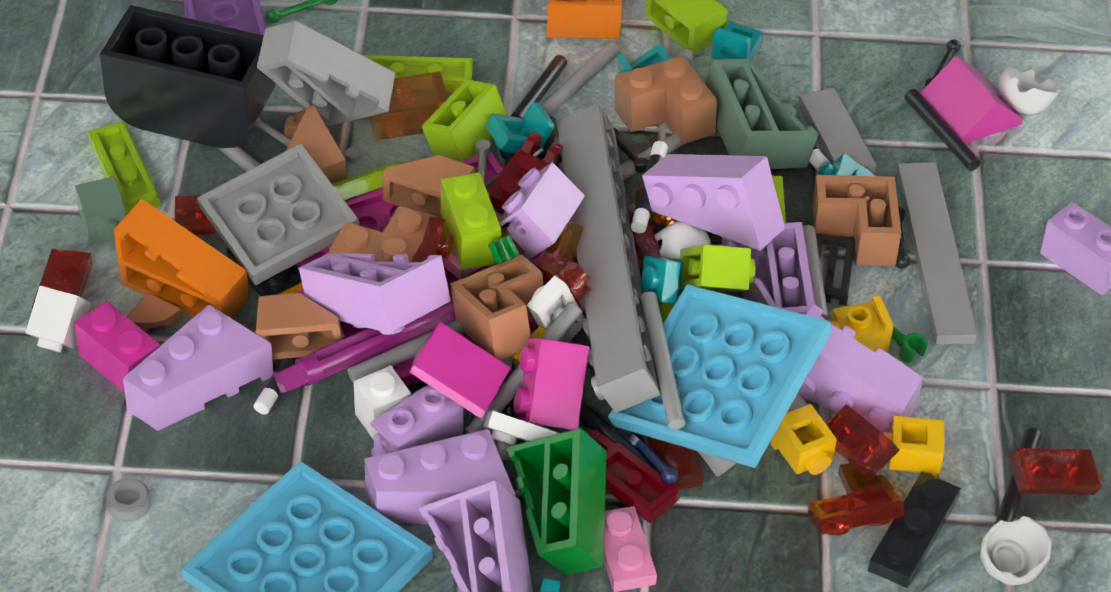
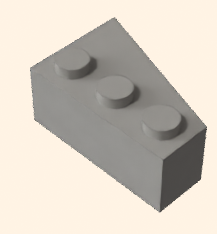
(324, 73)

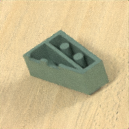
(754, 119)

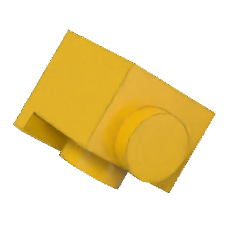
(869, 321)
(809, 445)
(919, 445)

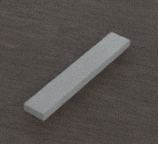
(936, 254)

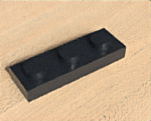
(912, 535)

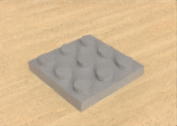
(277, 213)

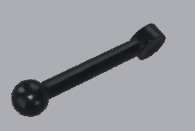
(953, 46)
(640, 164)
(902, 259)

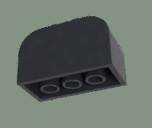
(184, 77)

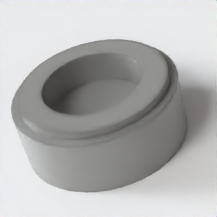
(128, 500)

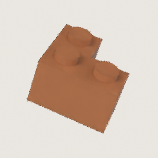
(669, 95)
(862, 210)
(401, 236)
(494, 305)

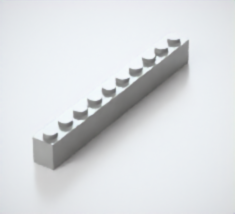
(607, 253)

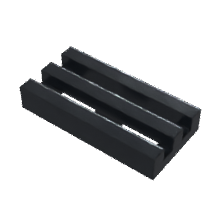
(835, 242)

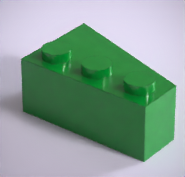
(564, 498)

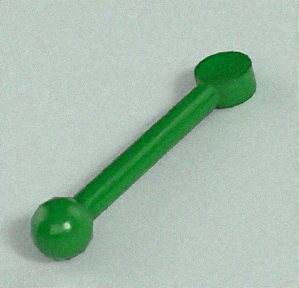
(274, 15)

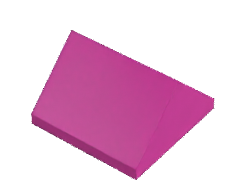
(969, 102)
(459, 369)

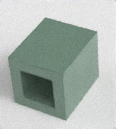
(100, 209)

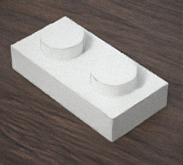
(549, 303)
(509, 429)

